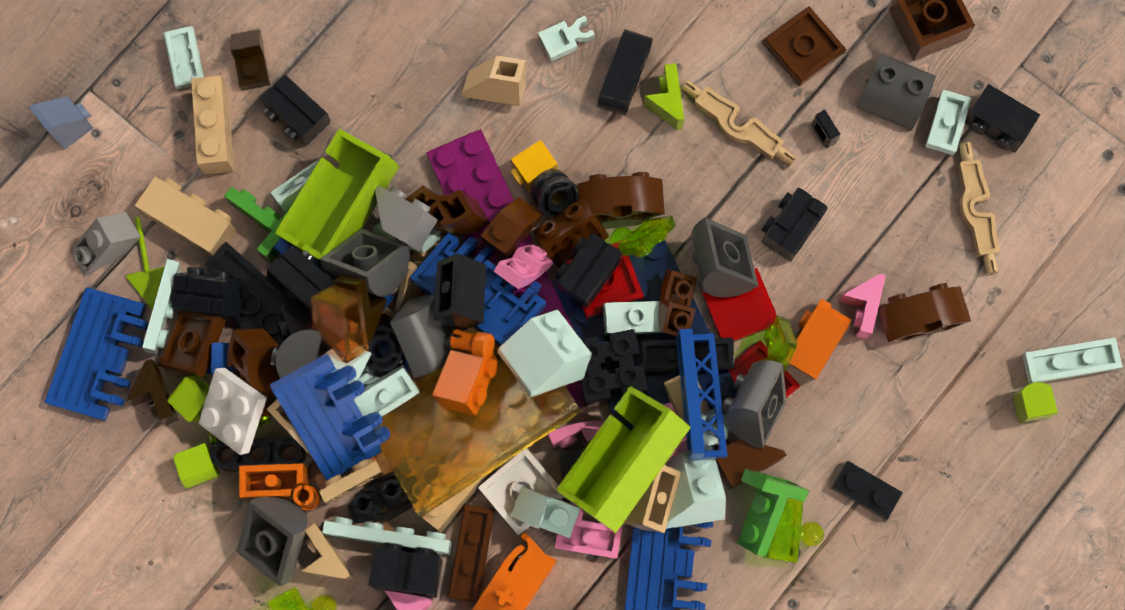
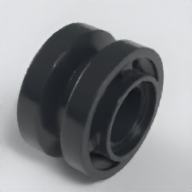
(546, 185)
(394, 359)

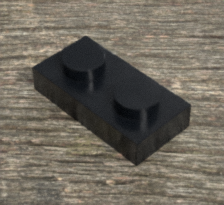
(867, 490)

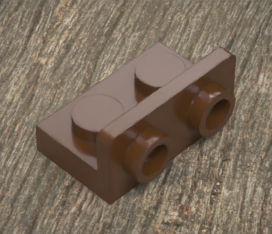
(565, 230)

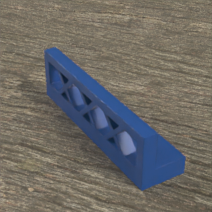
(690, 395)

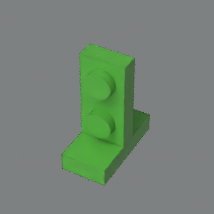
(266, 218)
(766, 509)

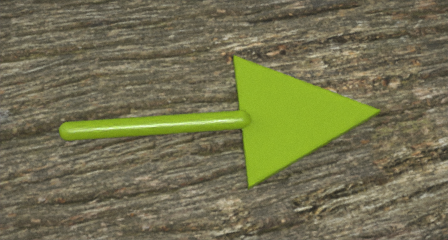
(149, 280)

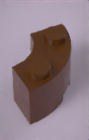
(623, 196)
(455, 212)
(923, 313)
(251, 361)

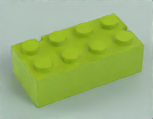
(337, 199)
(623, 462)

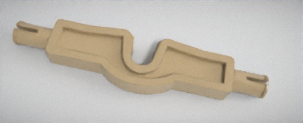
(751, 133)
(980, 223)

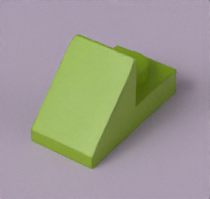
(668, 103)

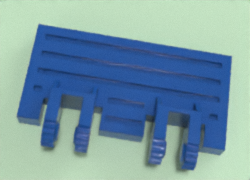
(503, 310)
(94, 352)
(326, 415)
(657, 564)

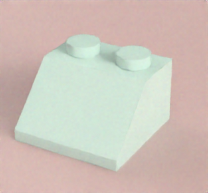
(545, 354)
(699, 491)

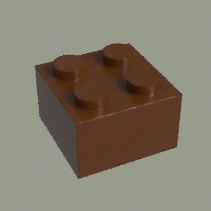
(931, 24)

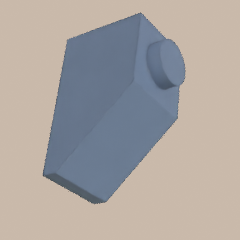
(63, 119)

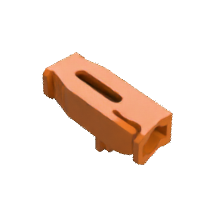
(519, 587)

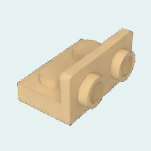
(349, 481)

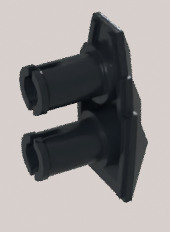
(380, 500)

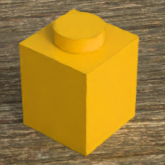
(531, 163)

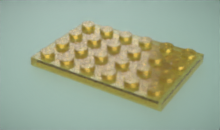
(446, 450)

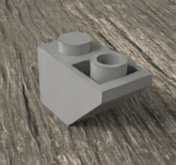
(403, 219)
(104, 242)

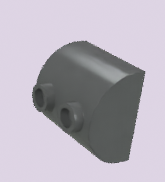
(896, 91)
(371, 258)
(722, 260)
(420, 337)
(299, 351)
(757, 402)
(273, 537)

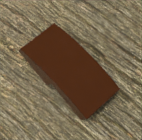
(675, 302)

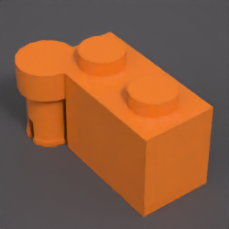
(818, 338)
(467, 372)
(279, 481)

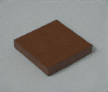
(804, 46)
(191, 343)

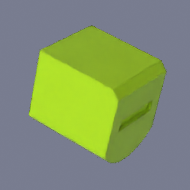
(190, 397)
(1035, 402)
(196, 466)

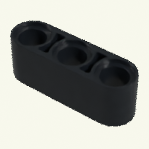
(624, 72)
(273, 447)

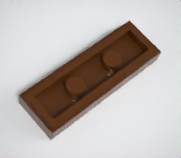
(471, 553)

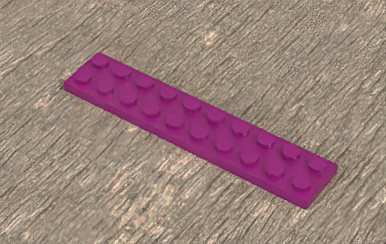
(473, 169)

